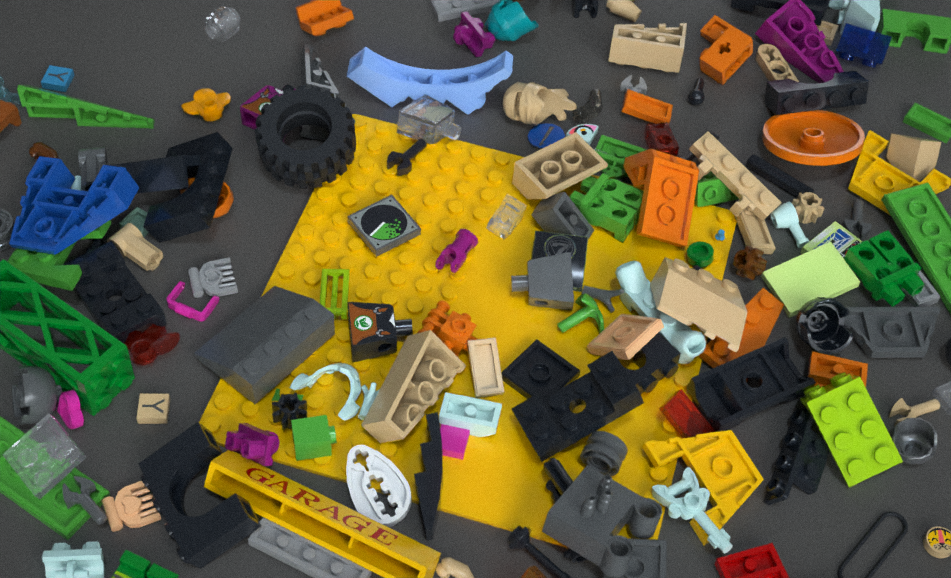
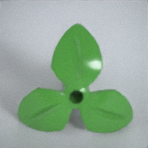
(589, 309)

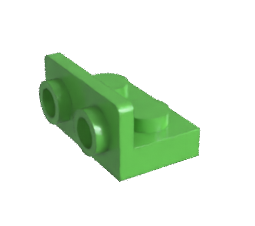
(712, 191)

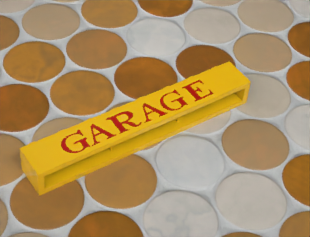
(321, 519)

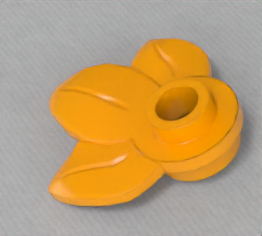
(207, 104)

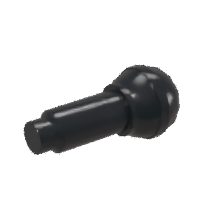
(696, 95)

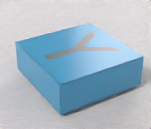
(57, 78)

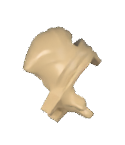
(534, 103)

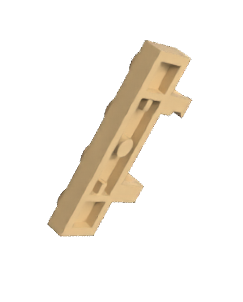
(735, 176)

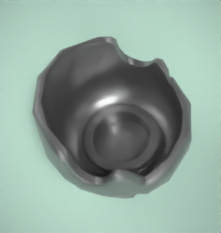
(915, 440)

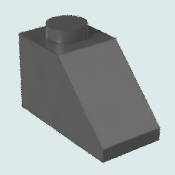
(561, 216)

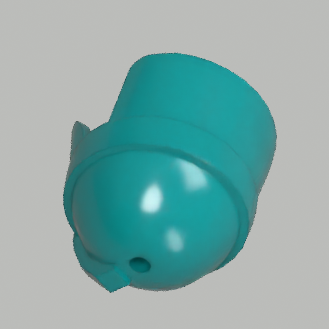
(509, 21)

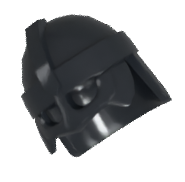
(827, 328)

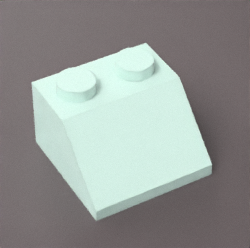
(860, 14)

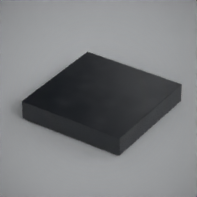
(539, 372)

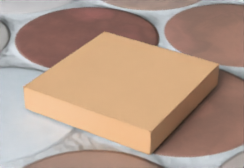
(625, 336)

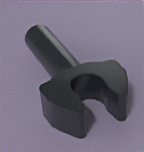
(404, 159)

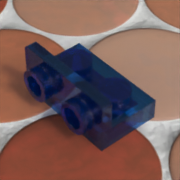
(863, 45)

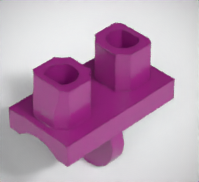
(471, 33)
(253, 443)

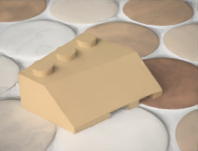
(701, 300)

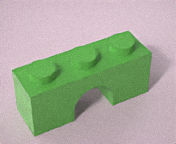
(929, 29)

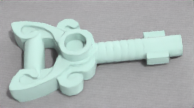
(691, 507)

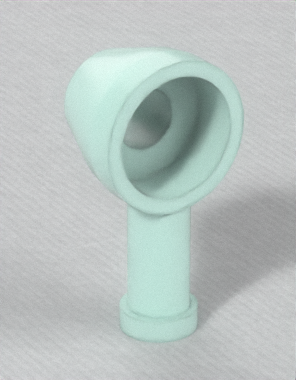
(786, 217)

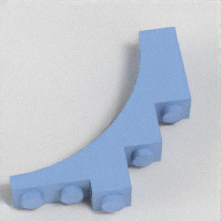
(396, 81)

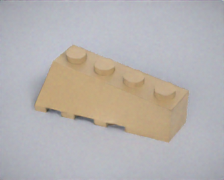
(411, 386)

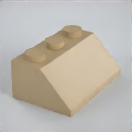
(556, 167)

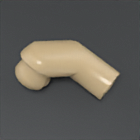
(453, 567)

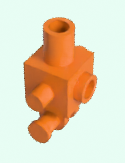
(452, 329)

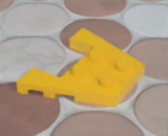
(876, 177)
(718, 465)

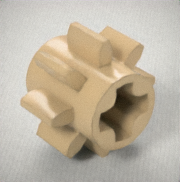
(808, 207)

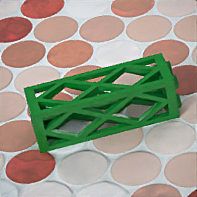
(109, 368)

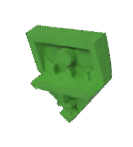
(616, 155)

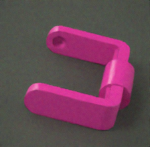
(188, 311)

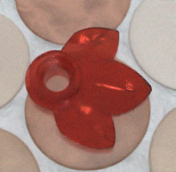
(150, 344)

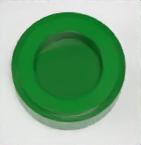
(700, 254)

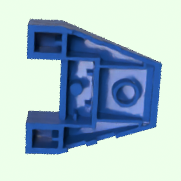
(60, 216)

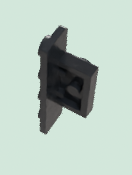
(799, 461)

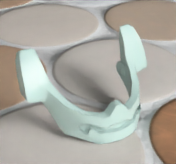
(350, 409)

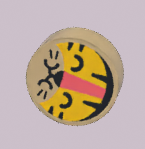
(938, 542)

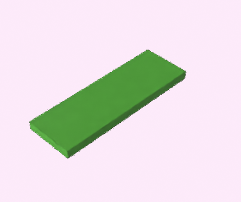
(927, 232)
(52, 507)

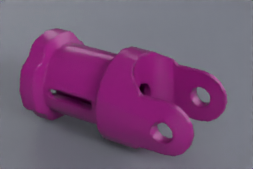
(456, 252)

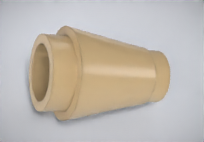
(624, 8)

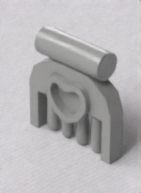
(210, 279)

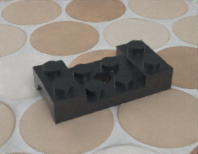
(105, 276)
(605, 393)
(727, 397)

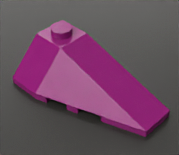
(799, 41)

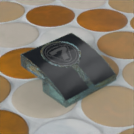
(555, 243)

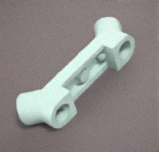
(639, 296)

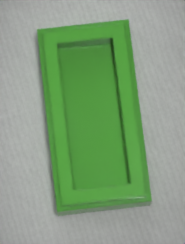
(929, 122)

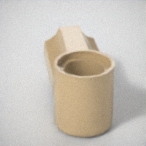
(134, 246)

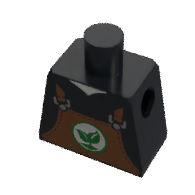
(374, 330)

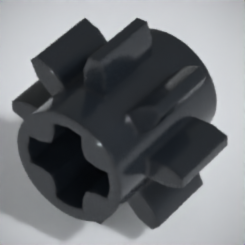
(288, 409)

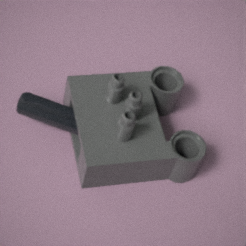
(594, 513)

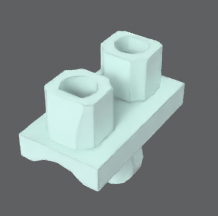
(78, 563)

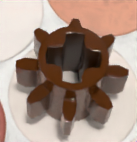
(749, 262)

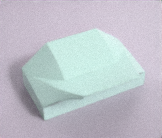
(471, 414)

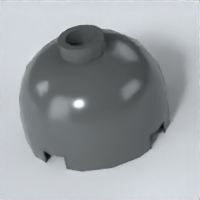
(34, 394)

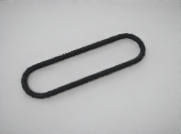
(867, 535)

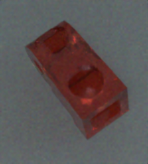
(661, 138)

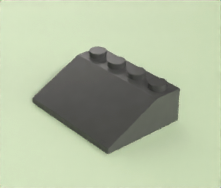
(267, 341)

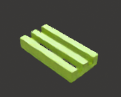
(335, 273)

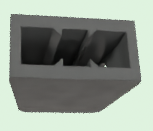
(547, 282)

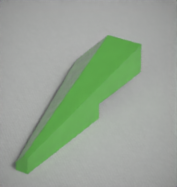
(56, 105)

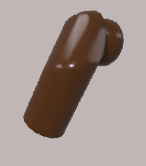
(41, 149)

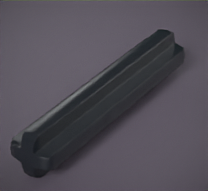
(777, 176)

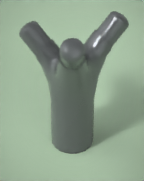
(602, 295)

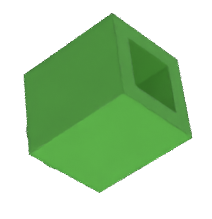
(312, 437)

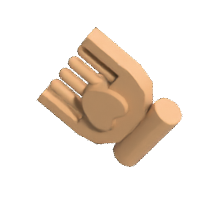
(129, 509)

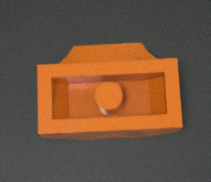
(825, 366)

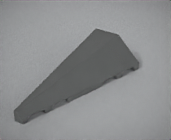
(314, 76)

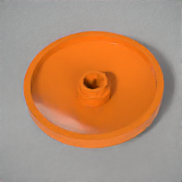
(813, 137)

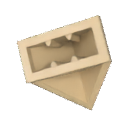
(913, 154)

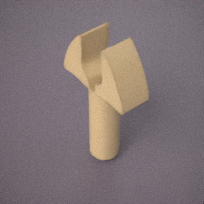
(913, 411)

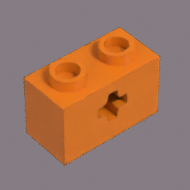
(726, 55)

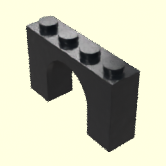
(196, 206)
(167, 476)

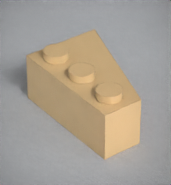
(648, 47)

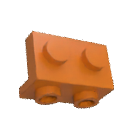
(322, 15)

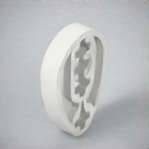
(382, 470)

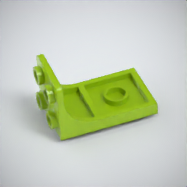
(851, 428)

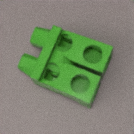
(609, 204)

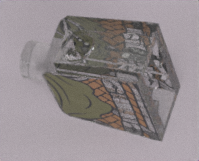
(428, 121)

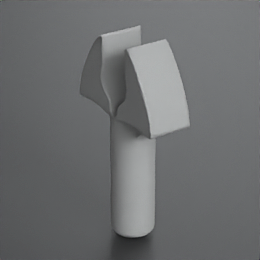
(640, 88)

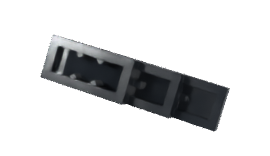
(430, 483)

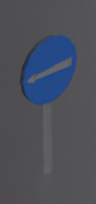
(547, 134)

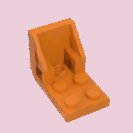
(667, 195)

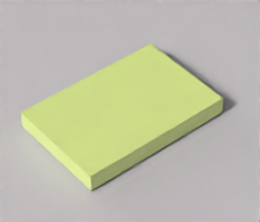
(810, 276)

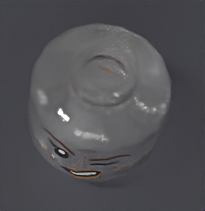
(222, 23)

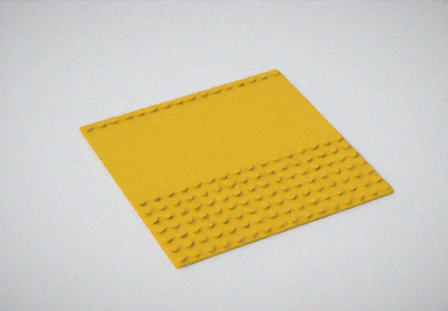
(451, 190)

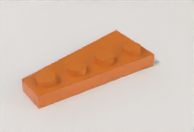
(760, 320)

